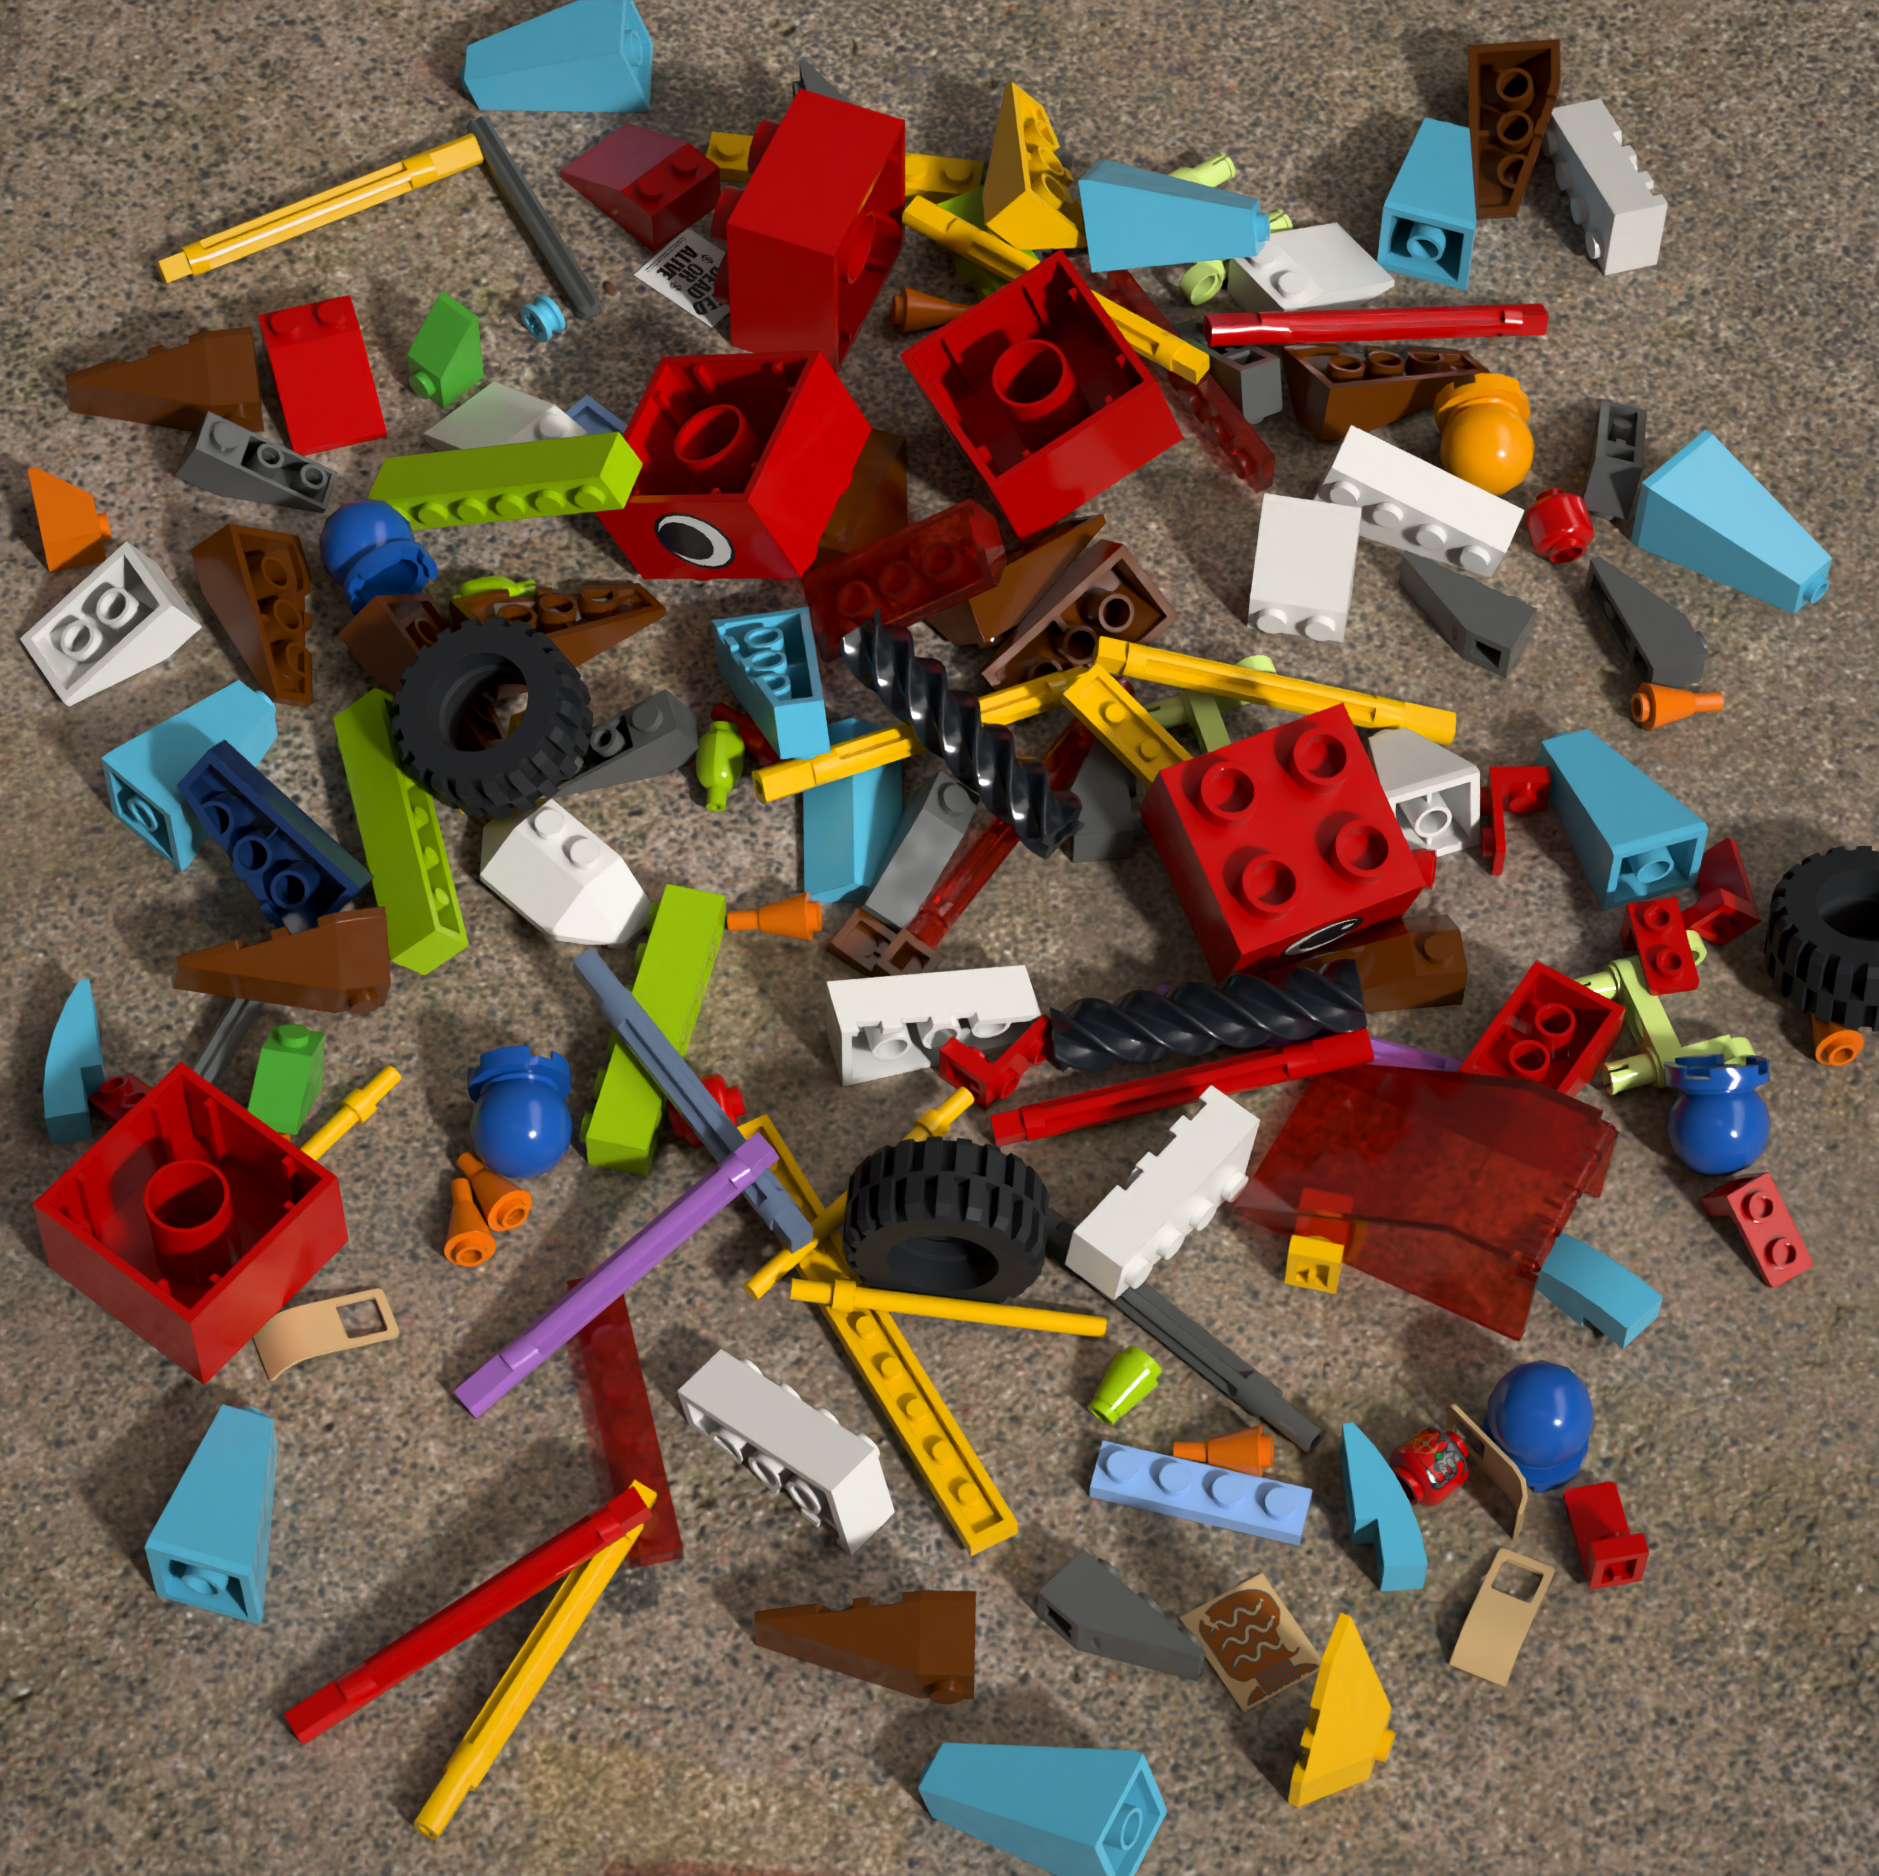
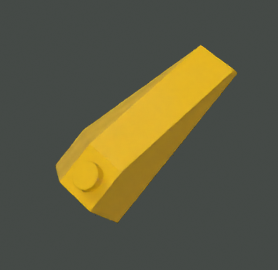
(1025, 182)
(1346, 1720)

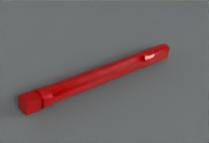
(1374, 324)
(1182, 1087)
(467, 1615)

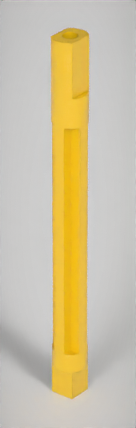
(321, 209)
(1010, 263)
(1270, 689)
(901, 742)
(524, 1680)

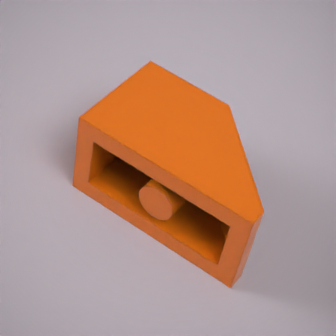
(68, 522)

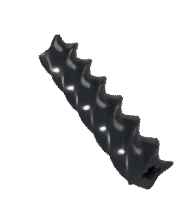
(952, 728)
(1200, 1018)

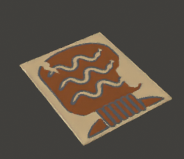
(1253, 1642)

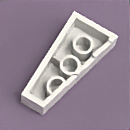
(1604, 187)
(1418, 504)
(903, 1020)
(1166, 1196)
(790, 1446)

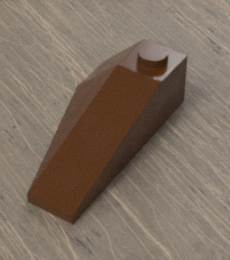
(1509, 111)
(178, 384)
(1370, 388)
(872, 503)
(1022, 585)
(258, 593)
(1095, 597)
(576, 623)
(388, 637)
(1400, 963)
(319, 969)
(906, 1646)

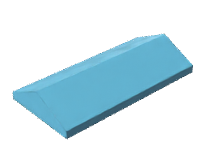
(850, 824)

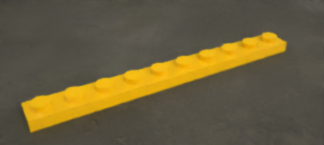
(898, 1378)

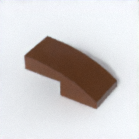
(879, 951)

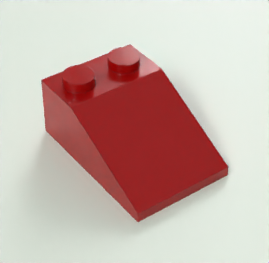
(647, 183)
(321, 375)
(1549, 1033)

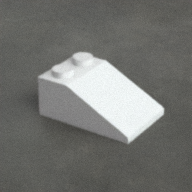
(1307, 272)
(499, 418)
(1304, 567)
(110, 627)

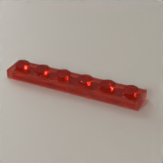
(1206, 400)
(628, 1427)

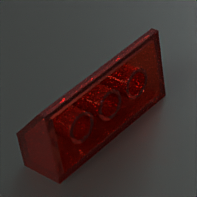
(906, 574)

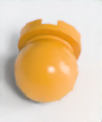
(1485, 432)

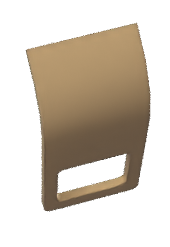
(316, 1331)
(1494, 1464)
(1498, 1623)

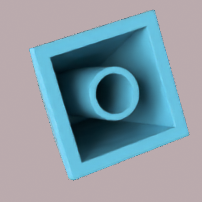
(565, 60)
(1432, 209)
(1163, 220)
(1726, 526)
(148, 768)
(1620, 822)
(217, 1524)
(1049, 1804)

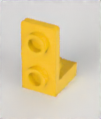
(1314, 1263)

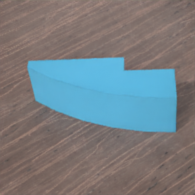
(73, 1068)
(1597, 1290)
(1381, 1513)

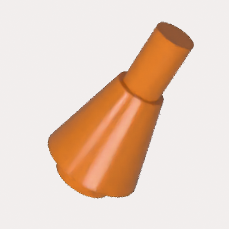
(919, 310)
(1662, 705)
(789, 917)
(1834, 1043)
(501, 1200)
(468, 1236)
(1239, 1451)

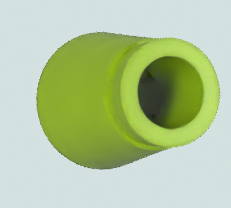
(1124, 1385)

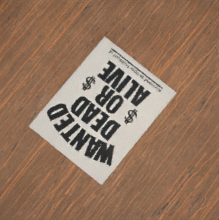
(687, 276)

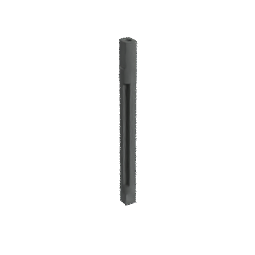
(1200, 1349)

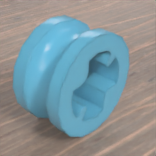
(543, 318)

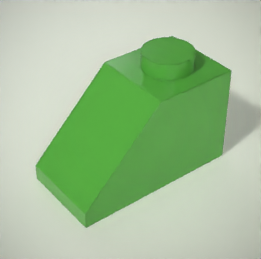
(446, 353)
(288, 1077)

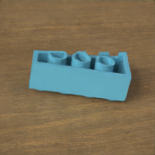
(776, 677)

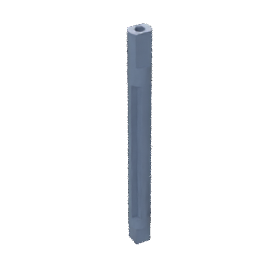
(687, 1094)

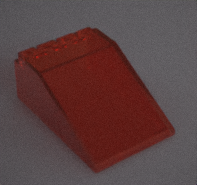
(1435, 1181)

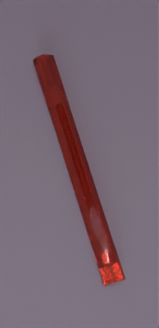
(997, 840)

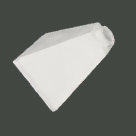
(1428, 790)

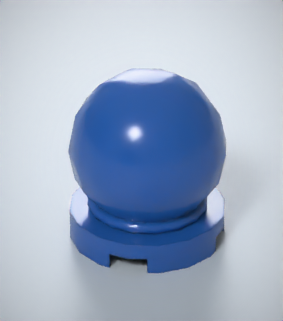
(373, 553)
(520, 1111)
(1717, 1117)
(1541, 1422)

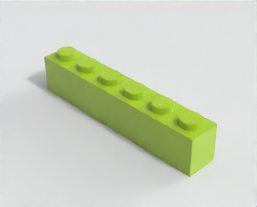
(510, 481)
(399, 838)
(670, 989)

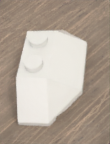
(562, 877)

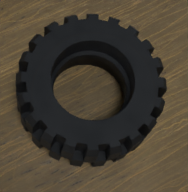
(457, 673)
(1808, 942)
(946, 1220)

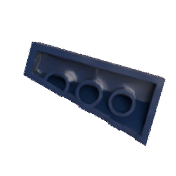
(271, 842)

